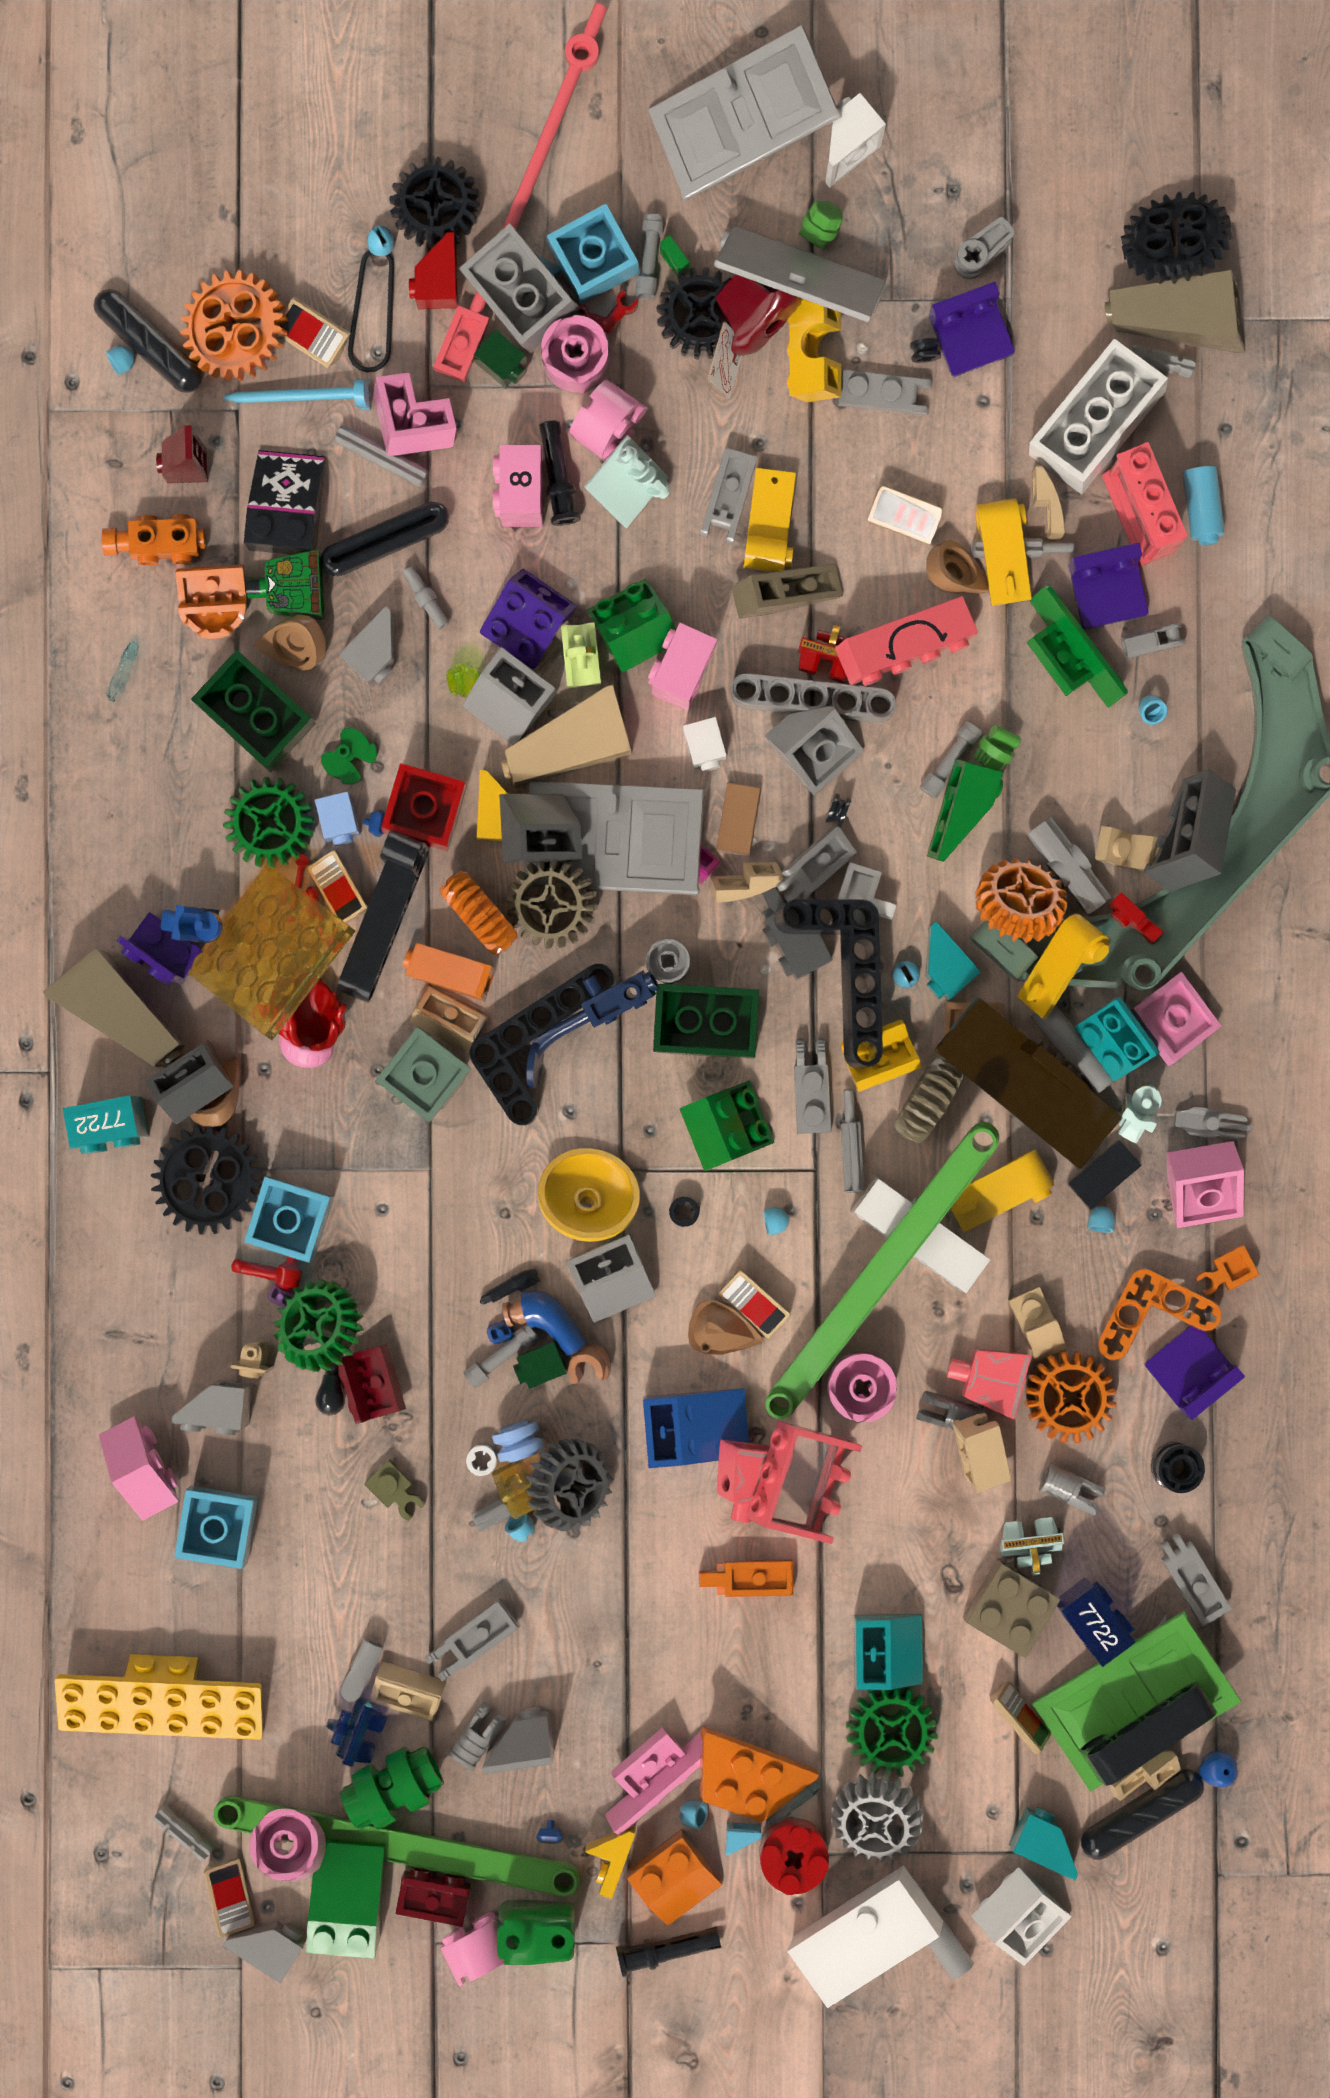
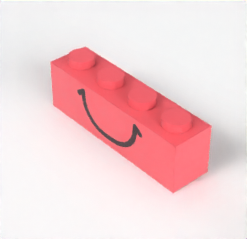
(906, 641)

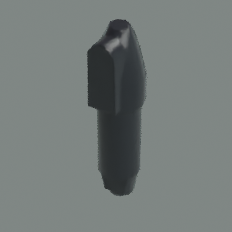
(517, 1282)

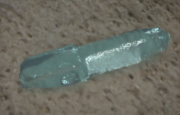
(122, 672)
(793, 1804)

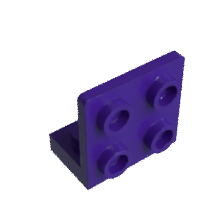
(971, 330)
(1108, 586)
(527, 618)
(167, 957)
(1193, 1371)

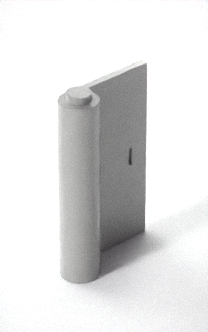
(800, 273)

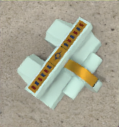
(1139, 1112)
(1046, 1540)

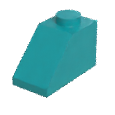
(946, 964)
(1042, 1841)

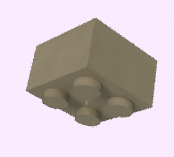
(1011, 1608)

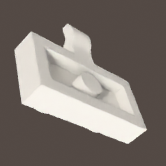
(862, 884)

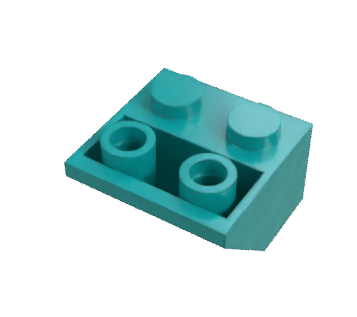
(1116, 1038)
(887, 1651)

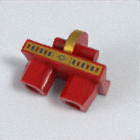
(813, 651)

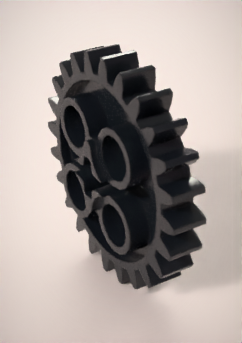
(1200, 239)
(235, 1190)

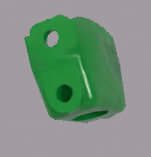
(540, 1930)

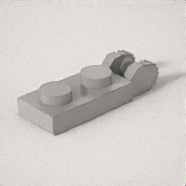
(812, 1090)
(475, 1638)

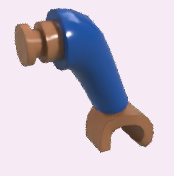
(545, 1312)

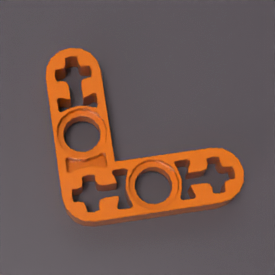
(1156, 1298)

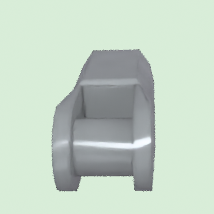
(1148, 641)
(361, 1669)

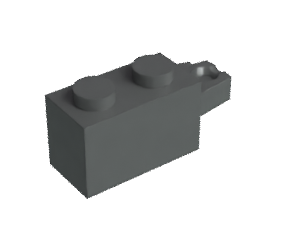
(800, 951)

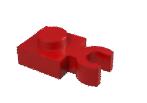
(1127, 913)

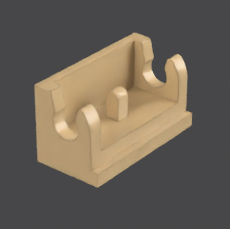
(981, 1452)

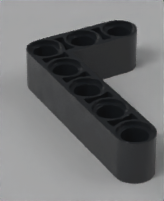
(403, 865)
(851, 966)
(531, 1031)

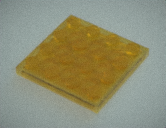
(270, 951)

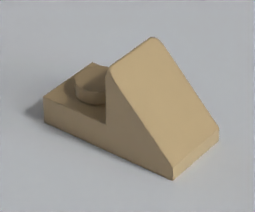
(1037, 1324)

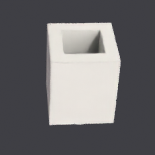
(705, 744)

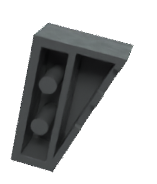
(1197, 834)

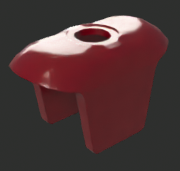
(754, 312)

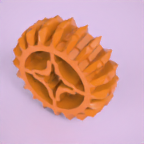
(1024, 894)
(478, 912)
(1058, 1407)

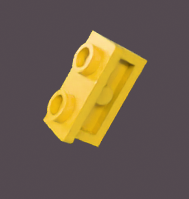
(897, 1058)

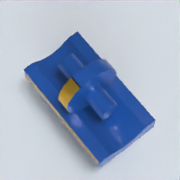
(192, 923)

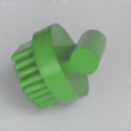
(821, 223)
(997, 748)

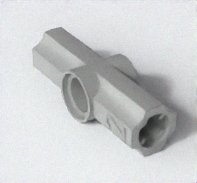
(1069, 865)

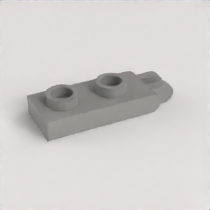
(816, 864)
(1194, 1581)

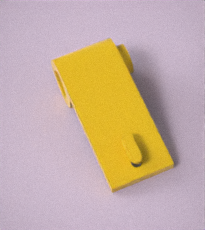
(770, 521)
(1004, 550)
(1072, 944)
(1002, 1190)

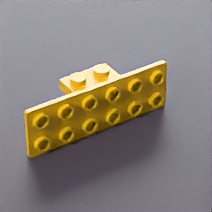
(159, 1699)

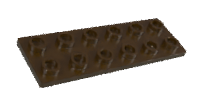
(1029, 1082)

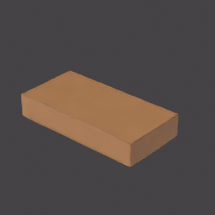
(738, 818)

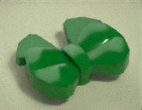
(352, 745)

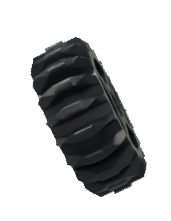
(448, 204)
(691, 304)

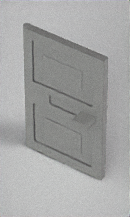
(744, 113)
(634, 836)

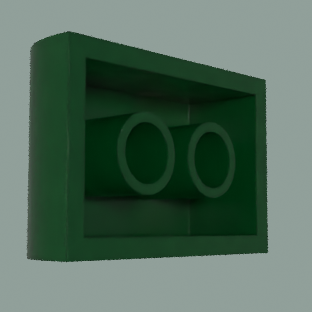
(253, 711)
(706, 1021)

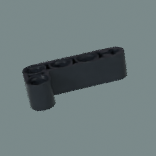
(1148, 1735)

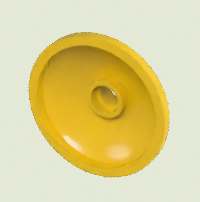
(589, 1178)

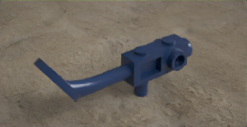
(600, 1008)

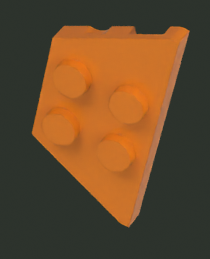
(748, 1777)

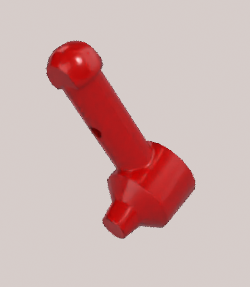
(285, 1275)

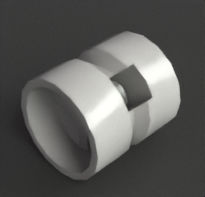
(668, 961)

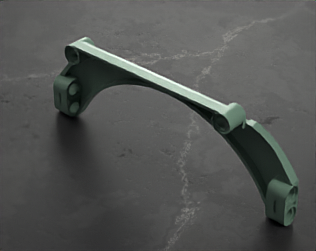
(1275, 802)

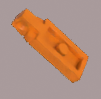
(750, 1578)

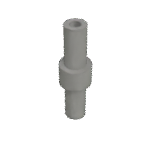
(425, 597)

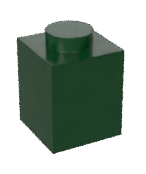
(501, 359)
(540, 1365)

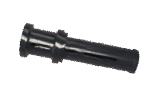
(560, 487)
(652, 1953)

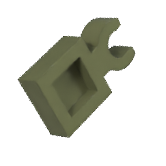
(390, 1486)

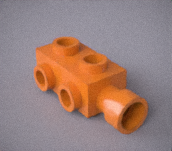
(161, 542)

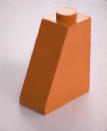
(449, 971)

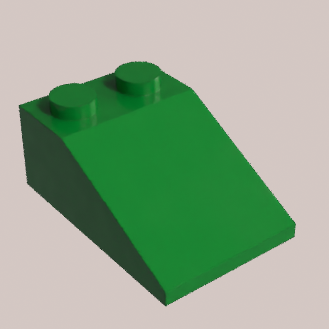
(347, 1900)

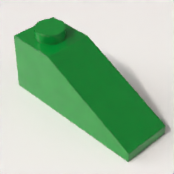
(966, 801)

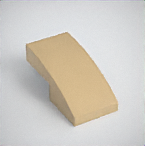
(1045, 495)
(756, 879)
(1155, 1772)

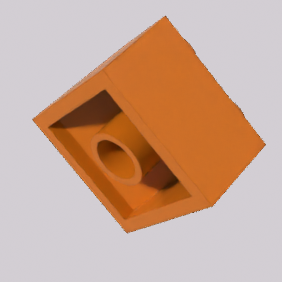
(673, 1878)

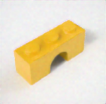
(812, 376)

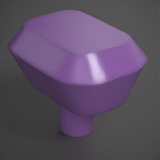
(277, 1294)

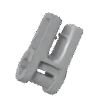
(985, 246)

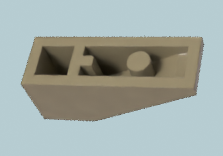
(785, 590)

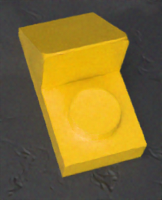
(615, 1850)

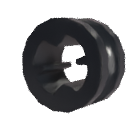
(925, 350)
(838, 810)
(686, 1221)

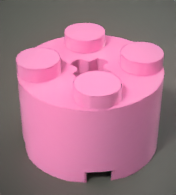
(568, 336)
(606, 419)
(856, 1405)
(276, 1829)
(474, 1951)

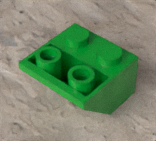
(632, 624)
(726, 1125)

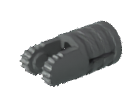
(954, 1410)

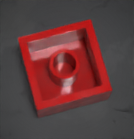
(424, 806)

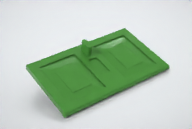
(1131, 1684)

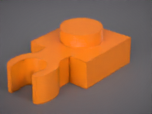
(1231, 1269)

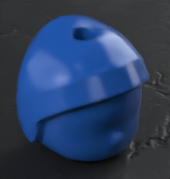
(1218, 1769)

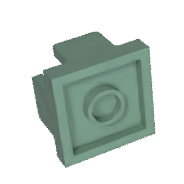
(423, 1075)

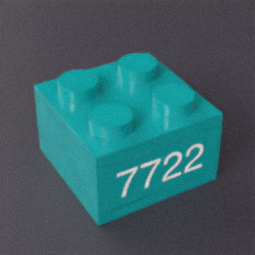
(104, 1123)

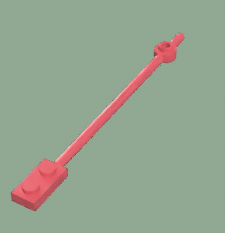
(468, 324)

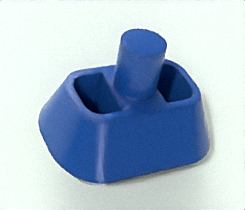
(375, 823)
(500, 1332)
(549, 1834)

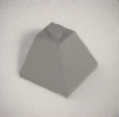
(814, 745)
(523, 1743)

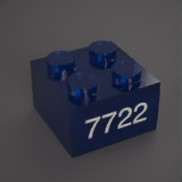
(1099, 1628)

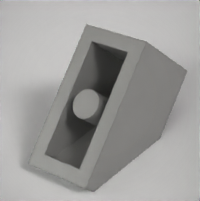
(373, 649)
(268, 1947)

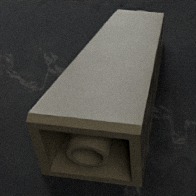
(1188, 312)
(112, 1004)

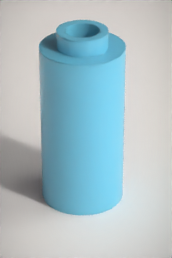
(1204, 504)

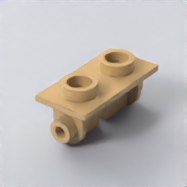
(253, 1360)

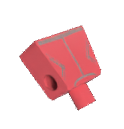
(992, 1378)
(740, 1474)

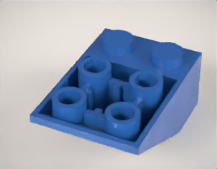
(691, 1425)

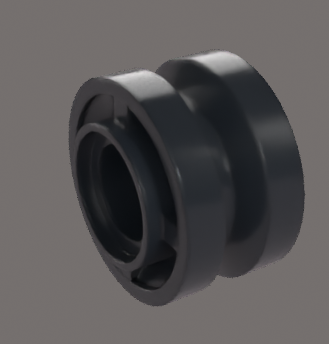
(1192, 1471)

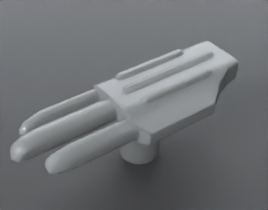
(1206, 1123)

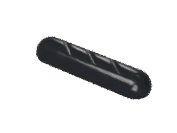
(147, 340)
(384, 539)
(1141, 1814)

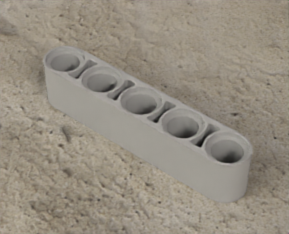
(798, 687)

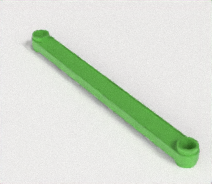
(882, 1270)
(422, 1849)

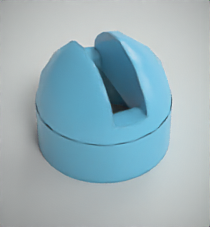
(374, 242)
(121, 359)
(1152, 709)
(900, 978)
(775, 1220)
(1101, 1220)
(520, 1528)
(694, 1814)

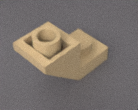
(1126, 849)

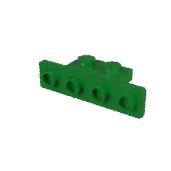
(1069, 651)

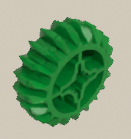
(277, 808)
(330, 1326)
(881, 1742)

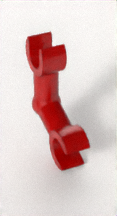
(613, 318)

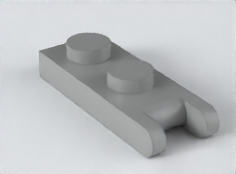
(882, 392)
(729, 492)

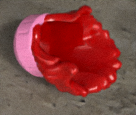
(313, 1028)

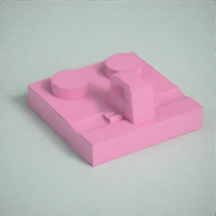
(1175, 1018)

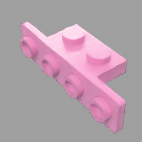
(651, 1775)

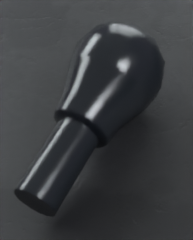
(330, 1395)

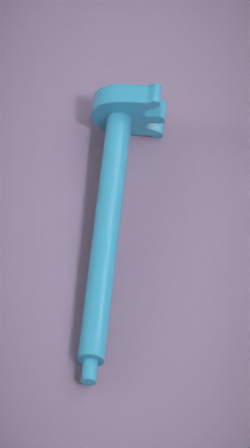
(359, 393)

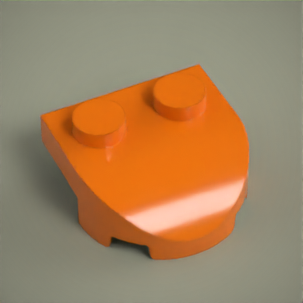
(212, 599)

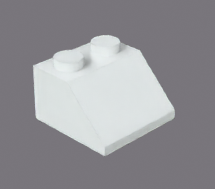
(853, 137)
(1020, 1916)

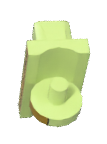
(580, 655)

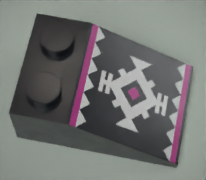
(284, 503)

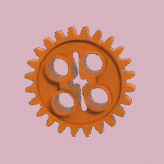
(232, 296)

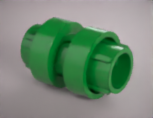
(378, 1794)

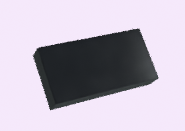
(1104, 1174)

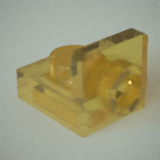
(511, 1483)

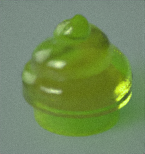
(461, 679)

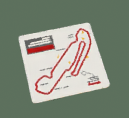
(724, 363)

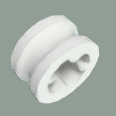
(472, 1456)

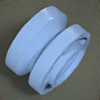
(518, 1441)

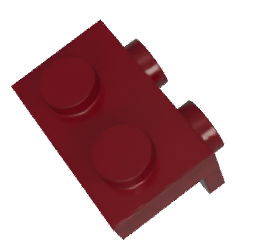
(371, 1384)
(433, 1897)

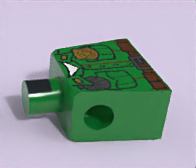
(291, 585)

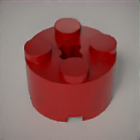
(784, 1873)

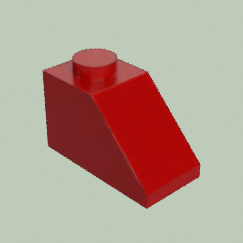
(436, 277)

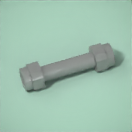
(652, 229)
(966, 737)
(479, 1373)

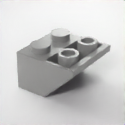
(509, 697)
(611, 1278)
(221, 1406)

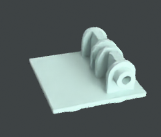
(627, 482)

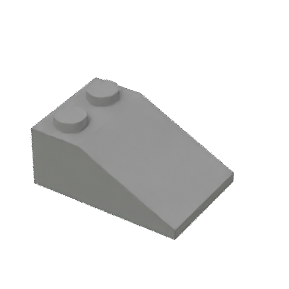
(518, 287)

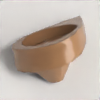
(954, 569)
(294, 642)
(224, 1106)
(720, 1329)

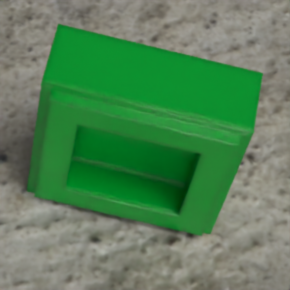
(674, 256)

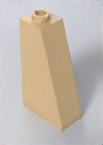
(574, 740)

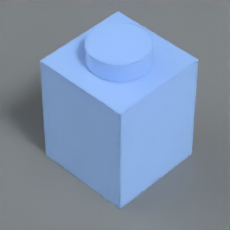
(337, 818)

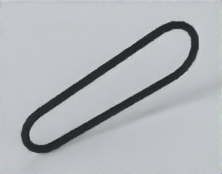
(389, 315)

